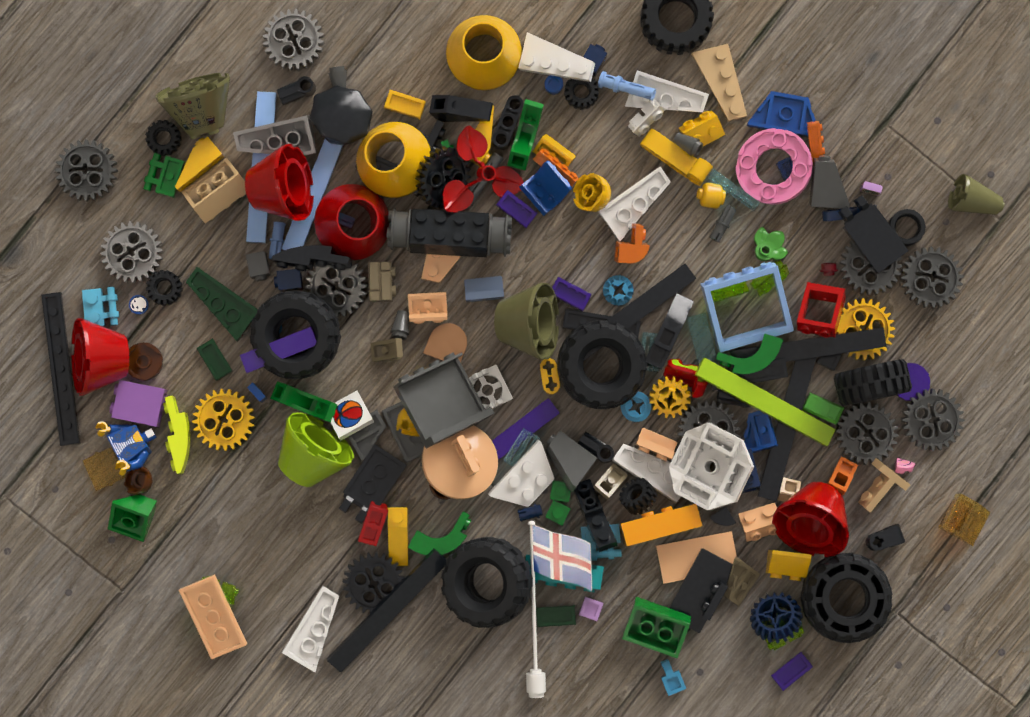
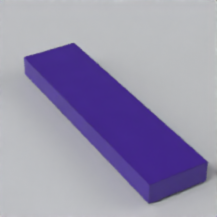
(282, 348)
(532, 422)

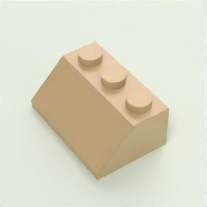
(215, 190)

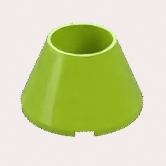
(311, 450)

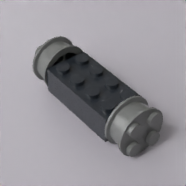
(449, 232)

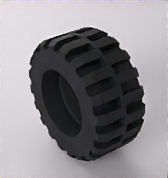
(675, 41)
(872, 382)

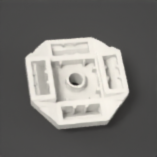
(692, 471)

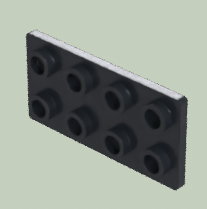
(702, 588)

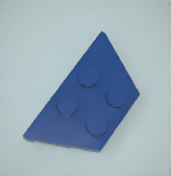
(784, 113)

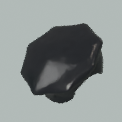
(341, 115)

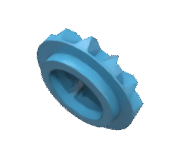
(618, 299)
(645, 408)

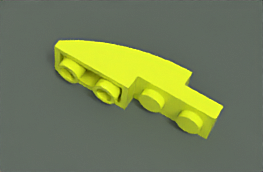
(178, 443)

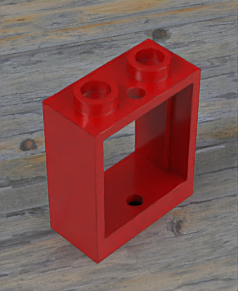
(822, 293)

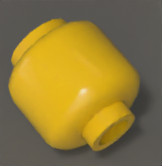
(711, 195)

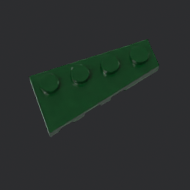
(227, 306)

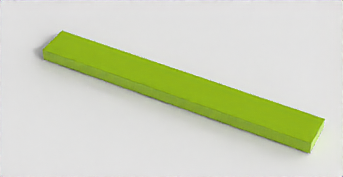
(764, 402)

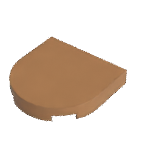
(446, 340)

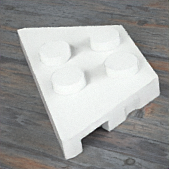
(526, 478)

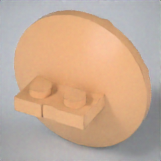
(461, 464)

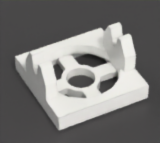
(492, 371)

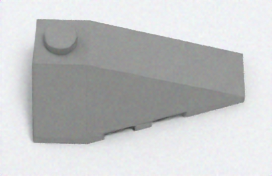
(272, 136)

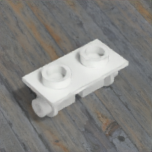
(653, 112)

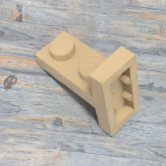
(881, 486)

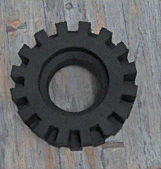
(581, 102)
(157, 128)
(164, 276)
(632, 490)

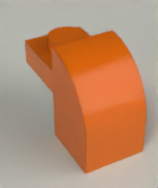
(635, 250)
(842, 475)

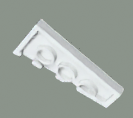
(549, 59)
(668, 94)
(634, 202)
(648, 467)
(309, 636)

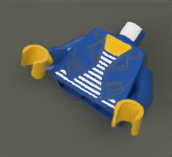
(128, 443)

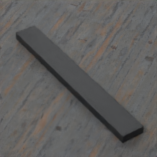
(651, 299)
(823, 346)
(60, 369)
(785, 435)
(387, 610)

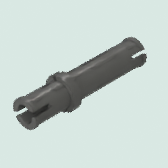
(477, 188)

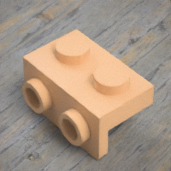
(427, 307)
(653, 442)
(758, 522)

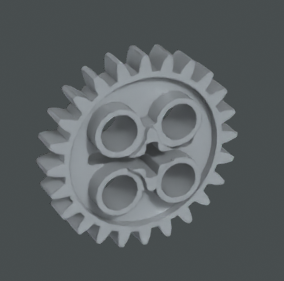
(309, 32)
(123, 237)

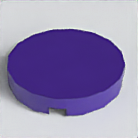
(919, 379)

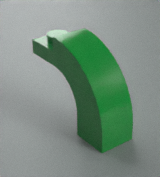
(525, 135)
(762, 358)
(303, 401)
(424, 544)

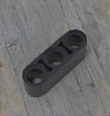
(508, 113)

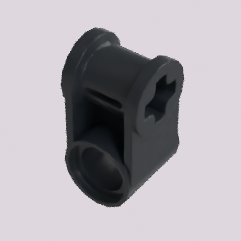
(888, 537)

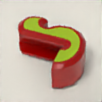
(687, 374)

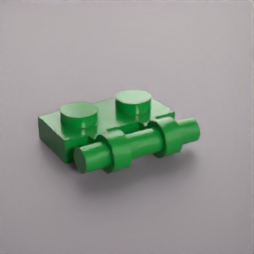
(168, 177)

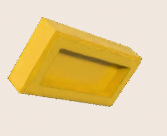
(404, 104)

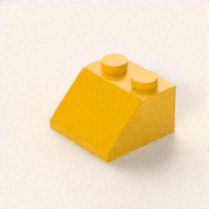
(787, 563)

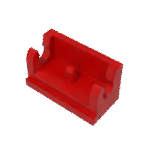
(373, 524)

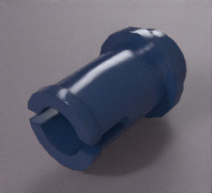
(530, 512)

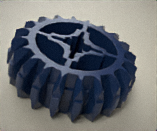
(762, 615)

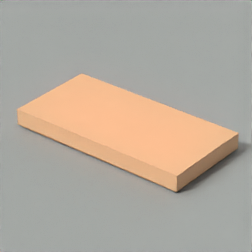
(678, 557)
(213, 617)

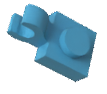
(672, 680)

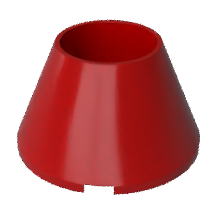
(281, 184)
(328, 228)
(98, 356)
(813, 520)

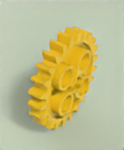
(849, 321)
(239, 427)

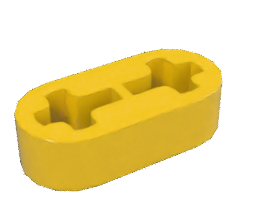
(554, 374)

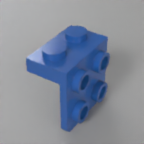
(546, 188)

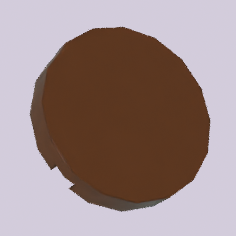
(144, 361)

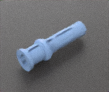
(618, 84)

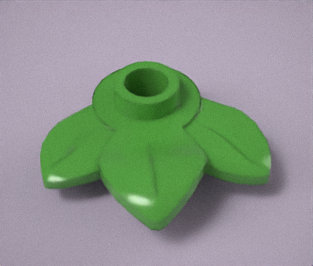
(770, 242)

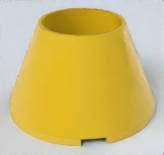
(486, 74)
(401, 179)

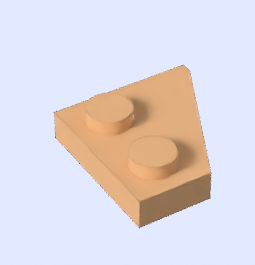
(438, 266)

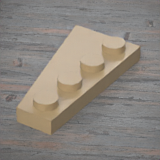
(720, 74)

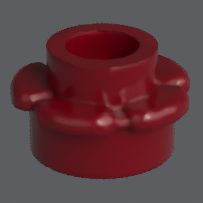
(828, 269)

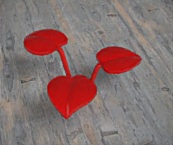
(473, 145)

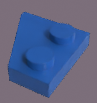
(759, 432)

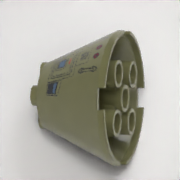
(197, 103)

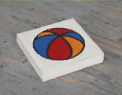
(350, 416)

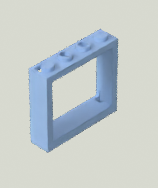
(755, 335)

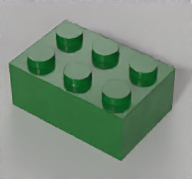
(656, 627)

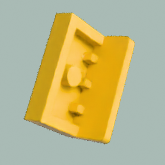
(705, 127)

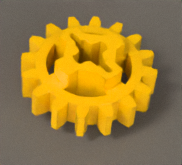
(680, 399)

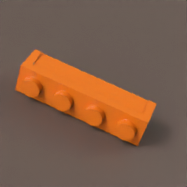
(815, 139)
(544, 155)

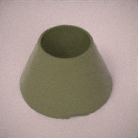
(529, 321)

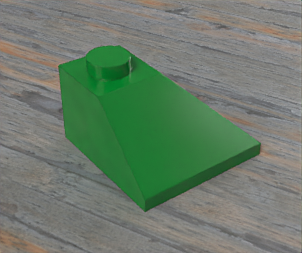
(132, 516)

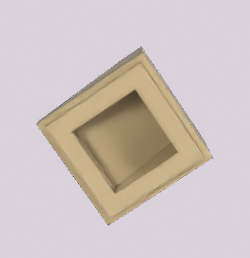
(788, 488)

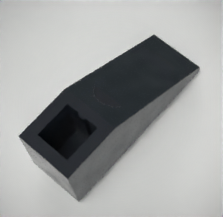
(459, 109)

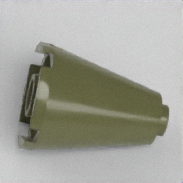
(974, 197)

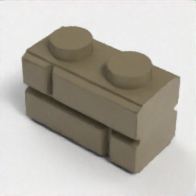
(380, 281)

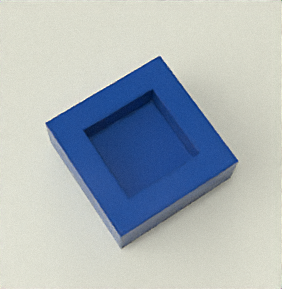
(257, 392)

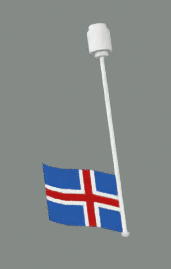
(561, 559)

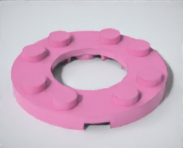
(762, 142)

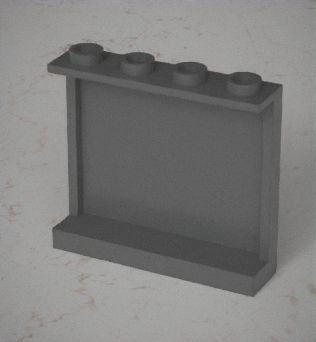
(441, 400)

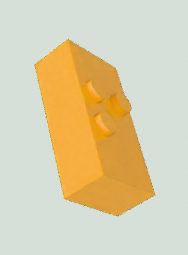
(660, 524)

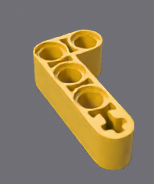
(672, 155)

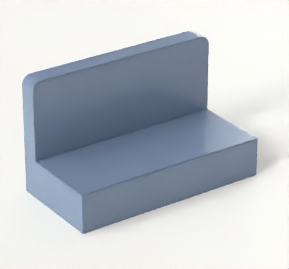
(484, 289)

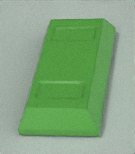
(823, 408)

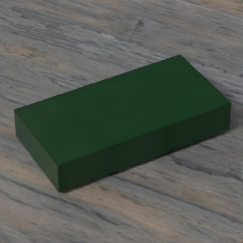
(214, 359)
(555, 616)

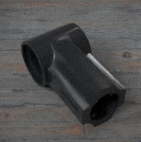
(294, 90)
(725, 398)
(595, 446)

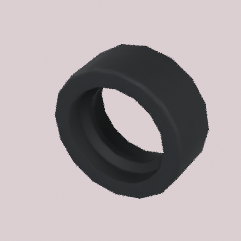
(918, 219)

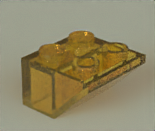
(964, 519)

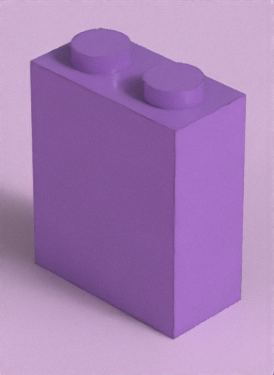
(138, 403)

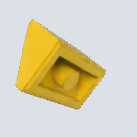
(556, 150)

